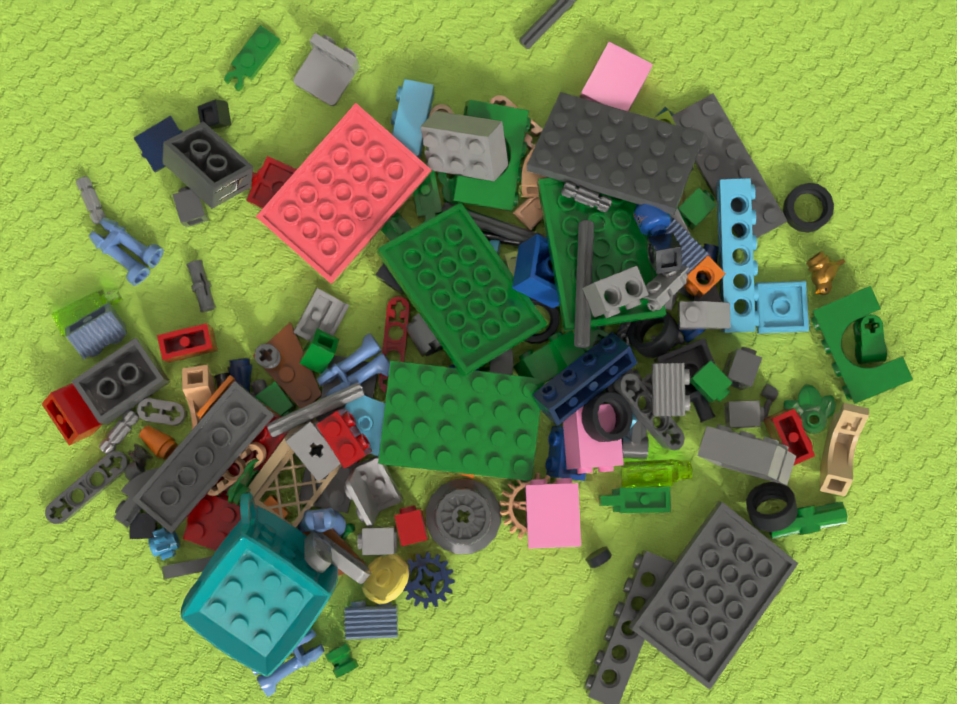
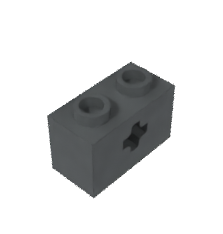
(742, 367)

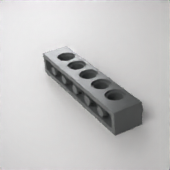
(612, 691)

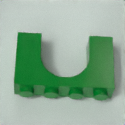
(502, 192)
(859, 381)

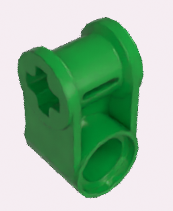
(869, 343)

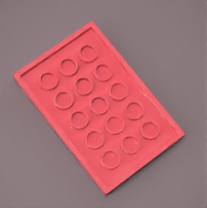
(343, 193)

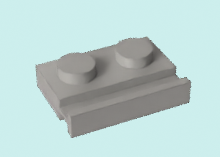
(322, 313)

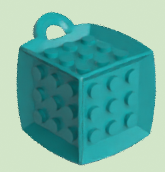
(258, 591)

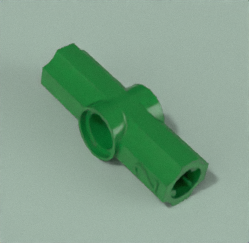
(813, 519)

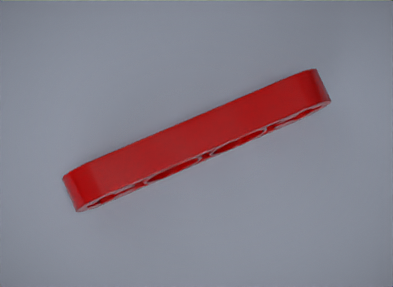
(390, 344)

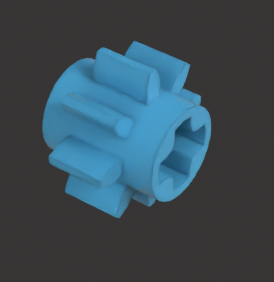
(164, 543)

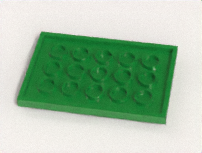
(616, 248)
(461, 288)
(458, 422)

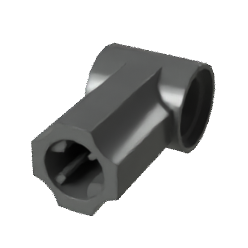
(635, 443)

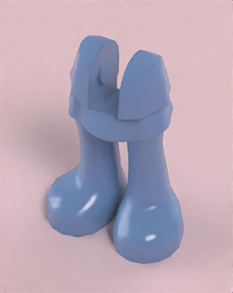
(136, 271)
(378, 365)
(322, 520)
(301, 659)

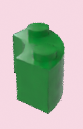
(549, 359)

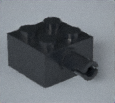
(694, 358)

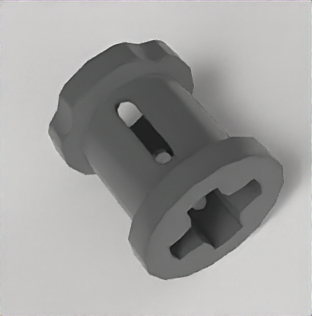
(259, 357)

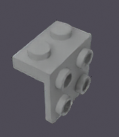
(327, 70)
(371, 489)

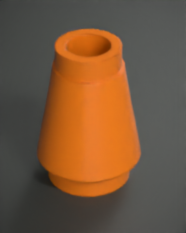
(158, 442)

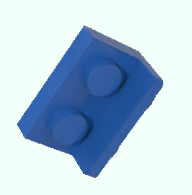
(556, 459)

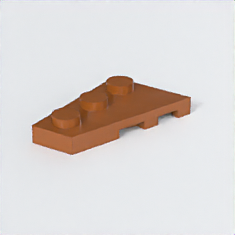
(289, 374)

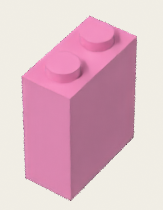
(616, 78)
(586, 453)
(553, 514)

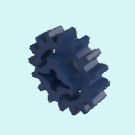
(438, 576)

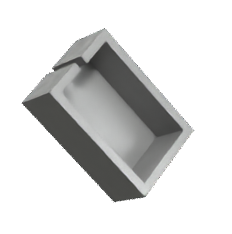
(465, 145)
(747, 454)

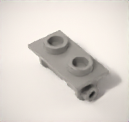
(661, 283)

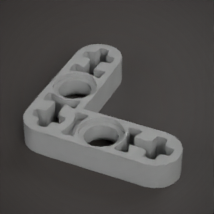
(322, 551)

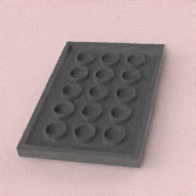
(616, 152)
(713, 595)

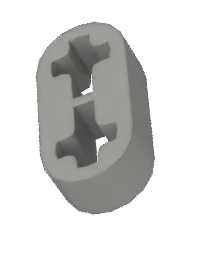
(162, 405)

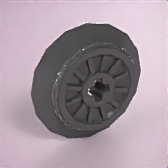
(464, 496)

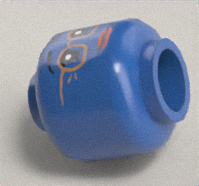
(651, 220)

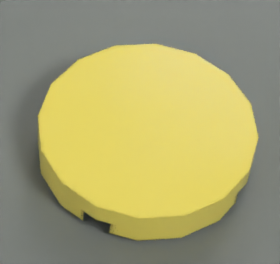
(387, 578)

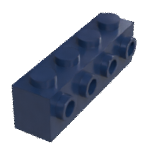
(585, 378)

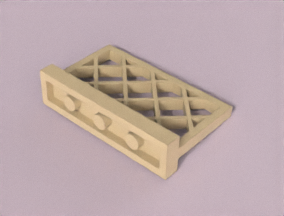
(273, 468)

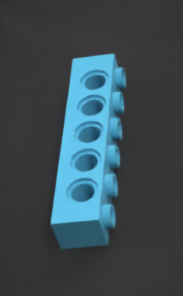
(745, 191)

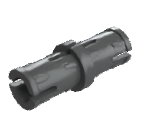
(201, 286)

